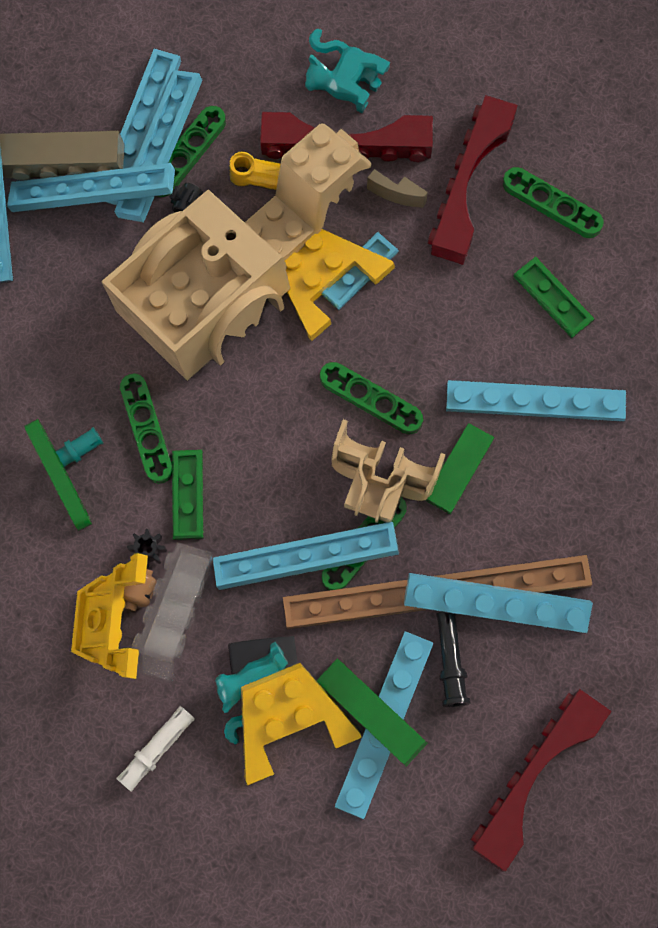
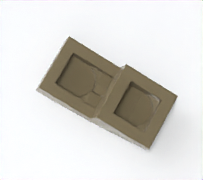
(404, 193)

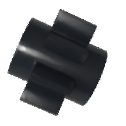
(184, 196)
(148, 540)

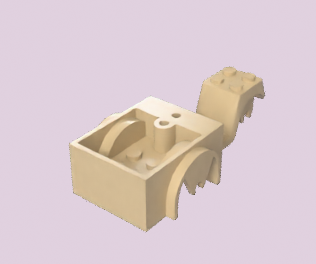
(211, 272)

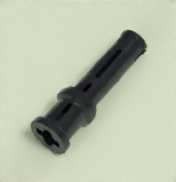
(452, 674)

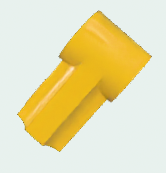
(259, 172)

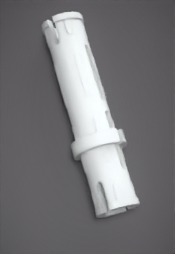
(157, 746)

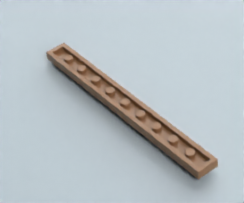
(388, 597)

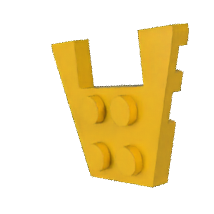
(321, 265)
(99, 618)
(281, 707)

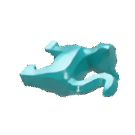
(351, 69)
(230, 685)

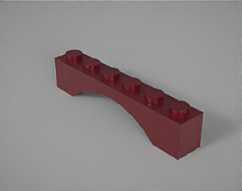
(491, 130)
(405, 138)
(503, 834)

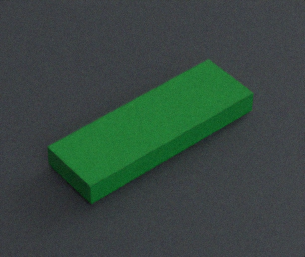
(553, 297)
(460, 468)
(187, 494)

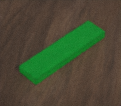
(372, 712)

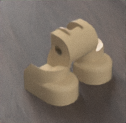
(373, 494)

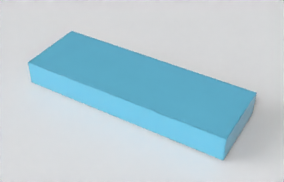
(354, 279)

